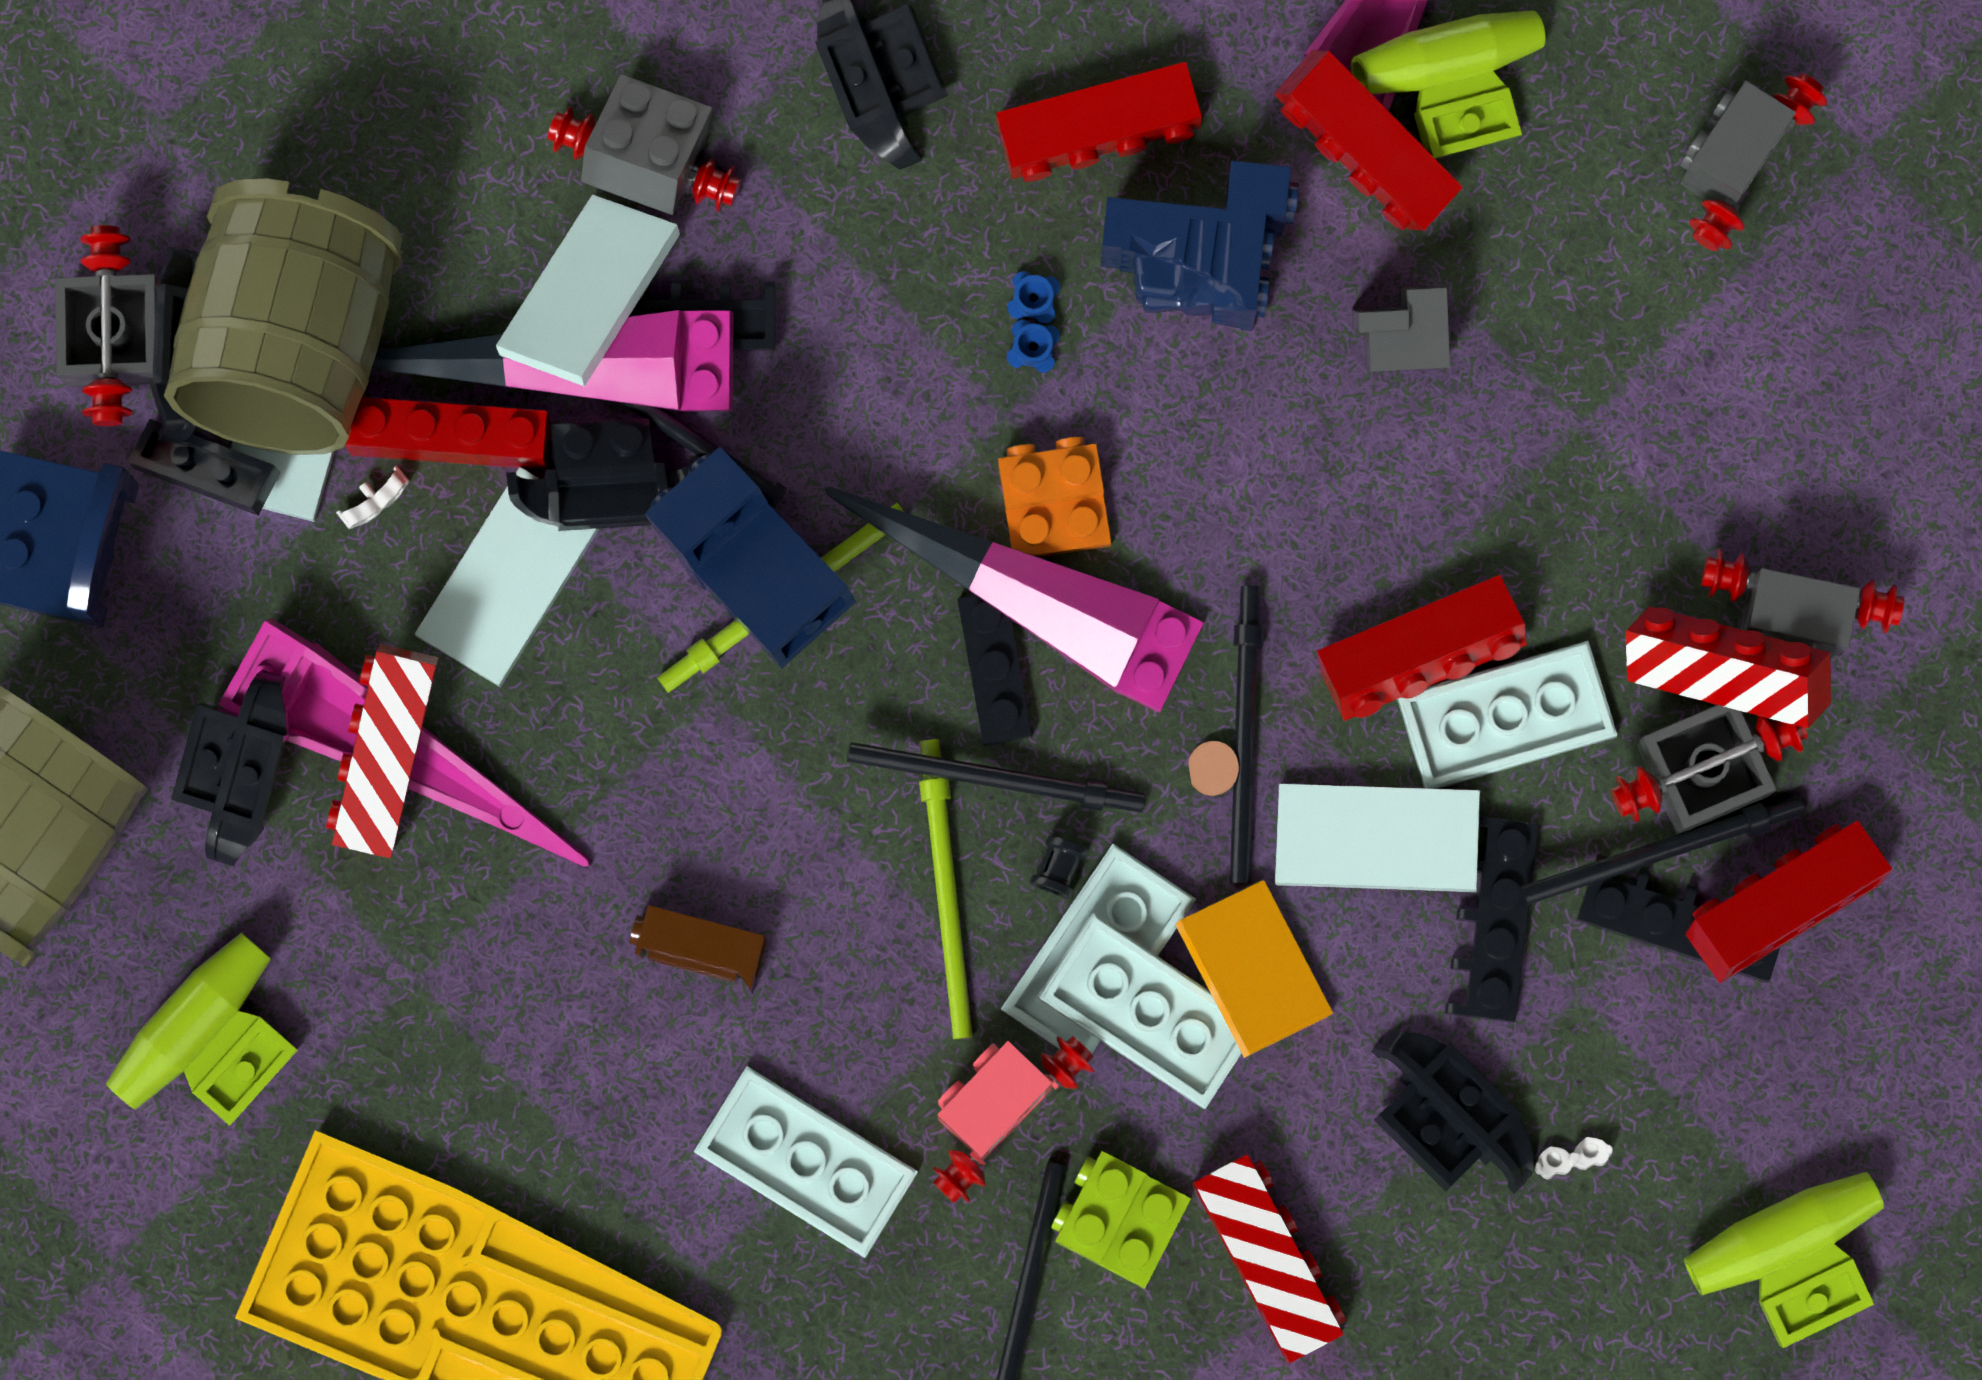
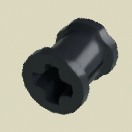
(1059, 867)

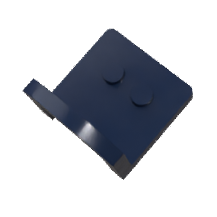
(59, 535)

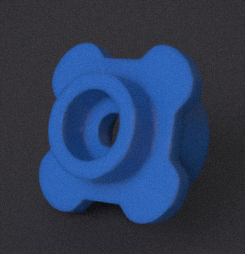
(1028, 284)
(1026, 333)

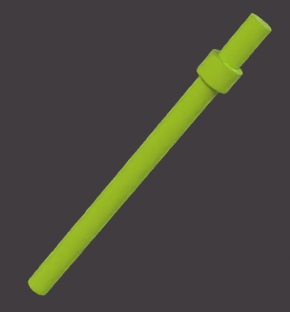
(705, 655)
(935, 793)

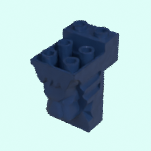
(1204, 255)
(748, 557)

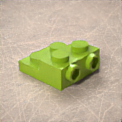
(1120, 1218)

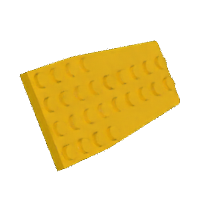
(450, 1289)

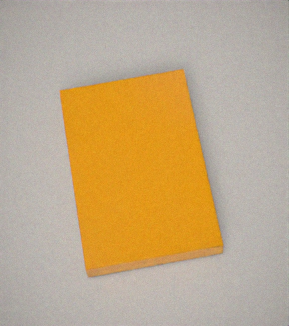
(1254, 968)

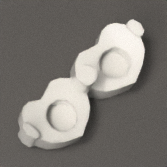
(376, 501)
(1559, 1161)

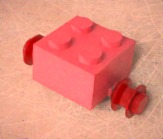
(995, 1104)

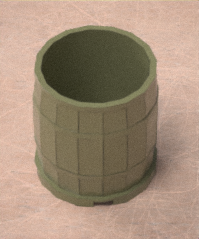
(283, 317)
(56, 821)

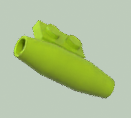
(1453, 70)
(205, 1035)
(1792, 1252)

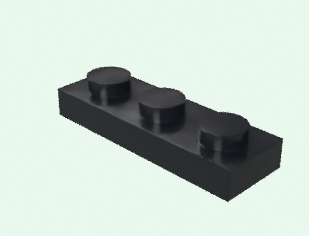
(206, 468)
(994, 672)

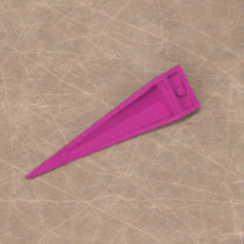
(320, 705)

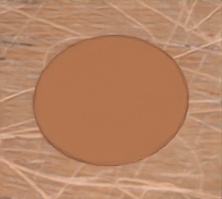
(1213, 768)

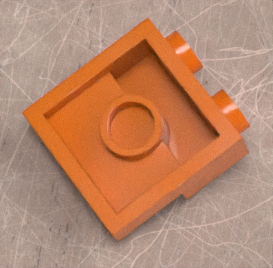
(1054, 498)

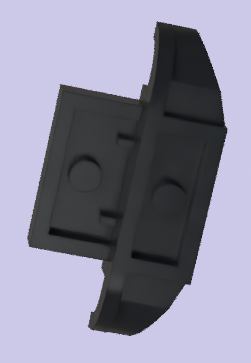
(878, 74)
(170, 297)
(598, 477)
(233, 766)
(1451, 1113)

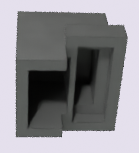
(1406, 335)

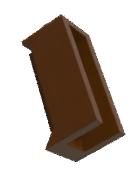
(698, 945)

